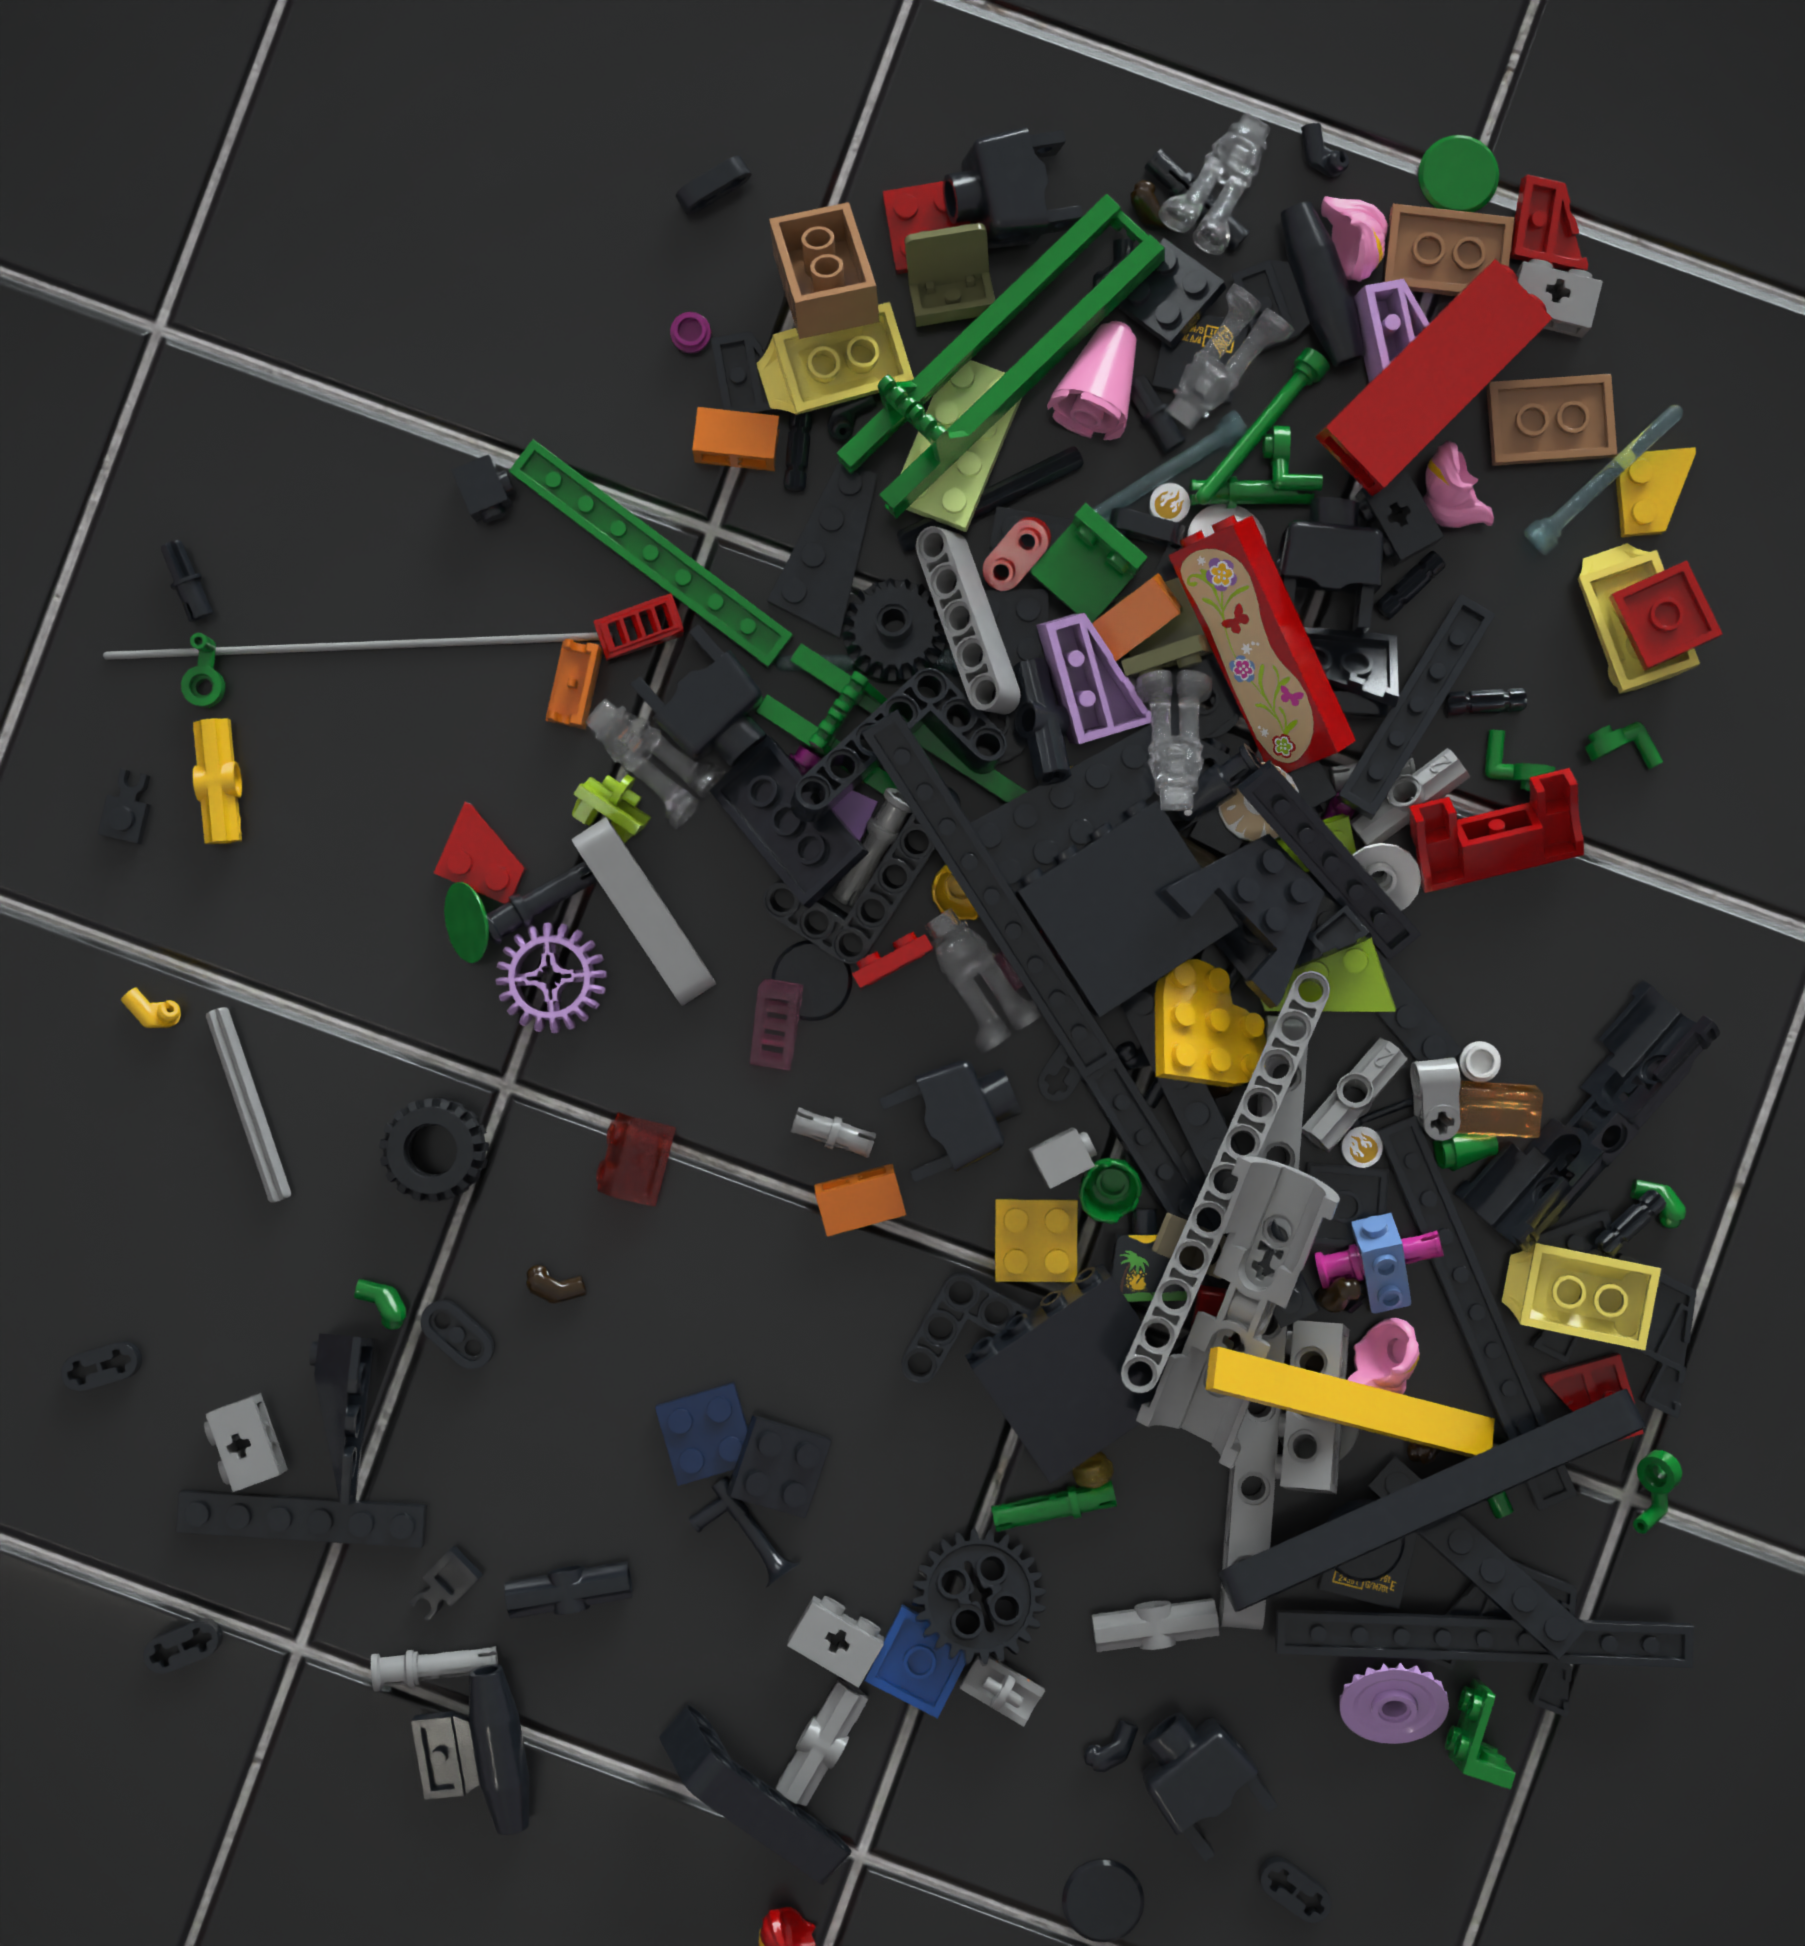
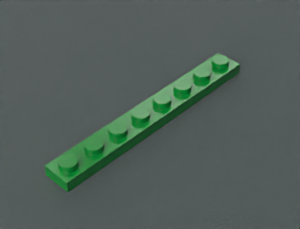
(650, 553)

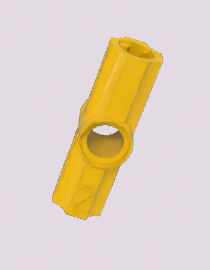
(217, 781)

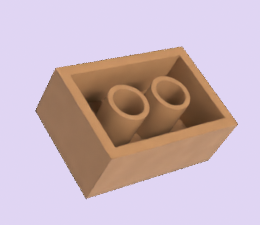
(824, 270)

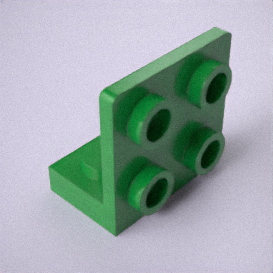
(1088, 564)
(1465, 1740)

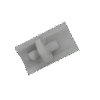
(1002, 1689)

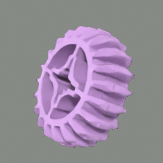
(549, 959)

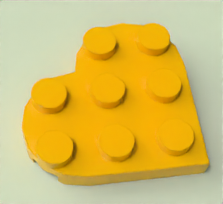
(1201, 1030)

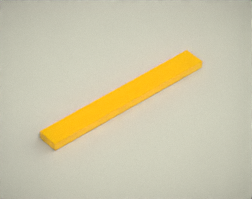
(1348, 1403)

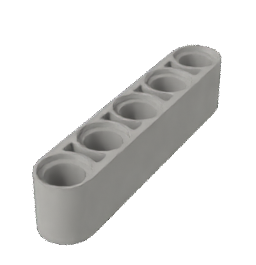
(981, 632)
(643, 911)

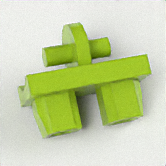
(612, 800)

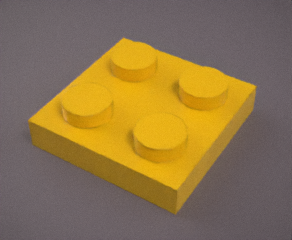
(1035, 1240)

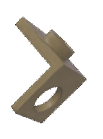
(1168, 1238)

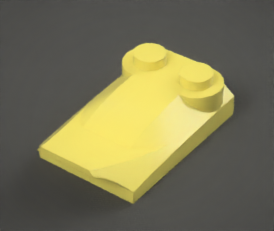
(833, 365)
(1605, 575)
(1582, 1294)

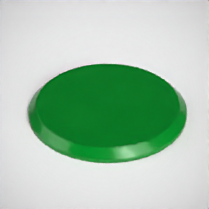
(1458, 174)
(466, 922)

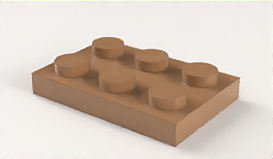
(1443, 247)
(1551, 419)

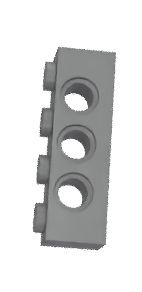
(1320, 1471)

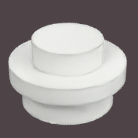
(1479, 1061)

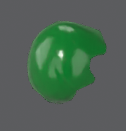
(1110, 1190)

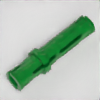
(1250, 492)
(1047, 1507)

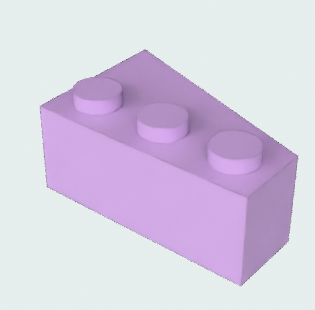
(1387, 322)
(1089, 680)

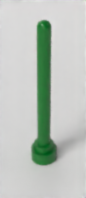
(1309, 368)

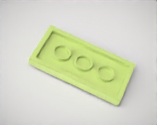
(958, 490)

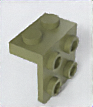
(949, 273)
(1176, 643)

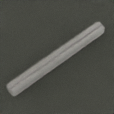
(248, 1104)

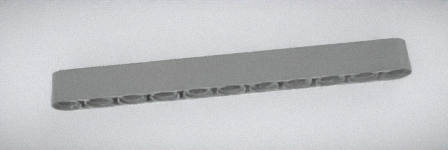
(1226, 1158)

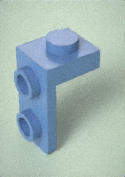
(1382, 1262)

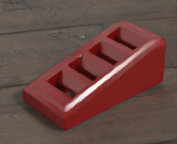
(633, 613)

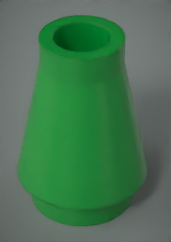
(1464, 1150)

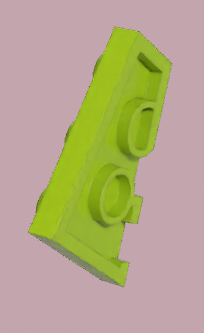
(1353, 979)

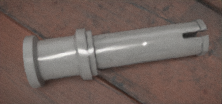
(882, 832)
(414, 1668)

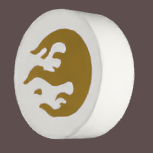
(1169, 502)
(1361, 1147)

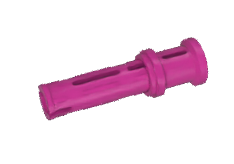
(1349, 1262)

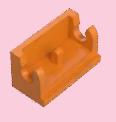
(736, 439)
(1137, 616)
(574, 684)
(859, 1200)

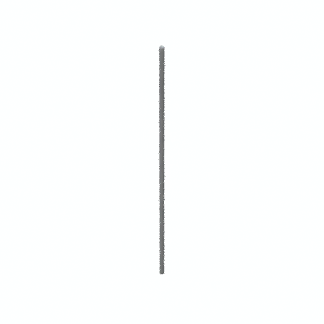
(355, 645)

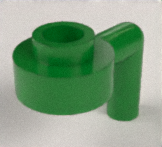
(1277, 448)
(203, 672)
(1606, 741)
(1514, 772)
(1659, 1485)

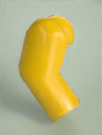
(151, 1014)

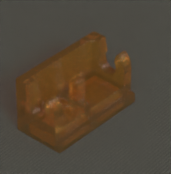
(1500, 1109)

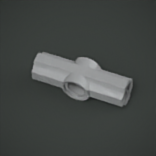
(1426, 784)
(1369, 1075)
(1155, 1625)
(822, 1742)

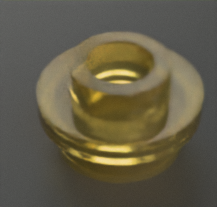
(1094, 1471)

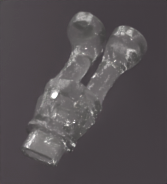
(1233, 164)
(1209, 381)
(633, 741)
(1175, 759)
(965, 955)

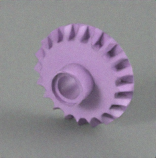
(1394, 1704)

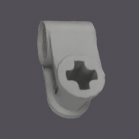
(1437, 1090)

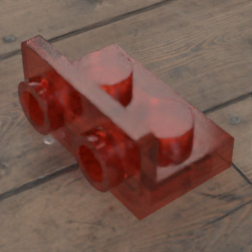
(635, 1159)

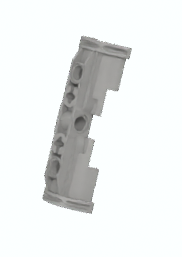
(1261, 1195)

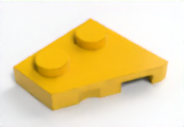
(1651, 490)

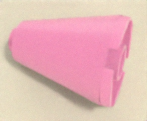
(1098, 384)

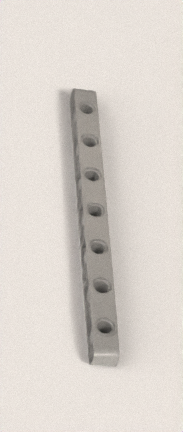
(1250, 1517)

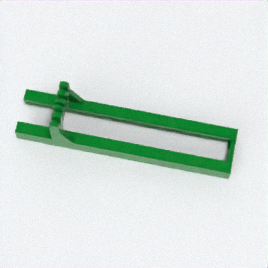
(905, 399)
(858, 691)

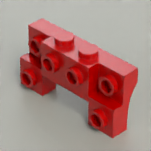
(1499, 840)

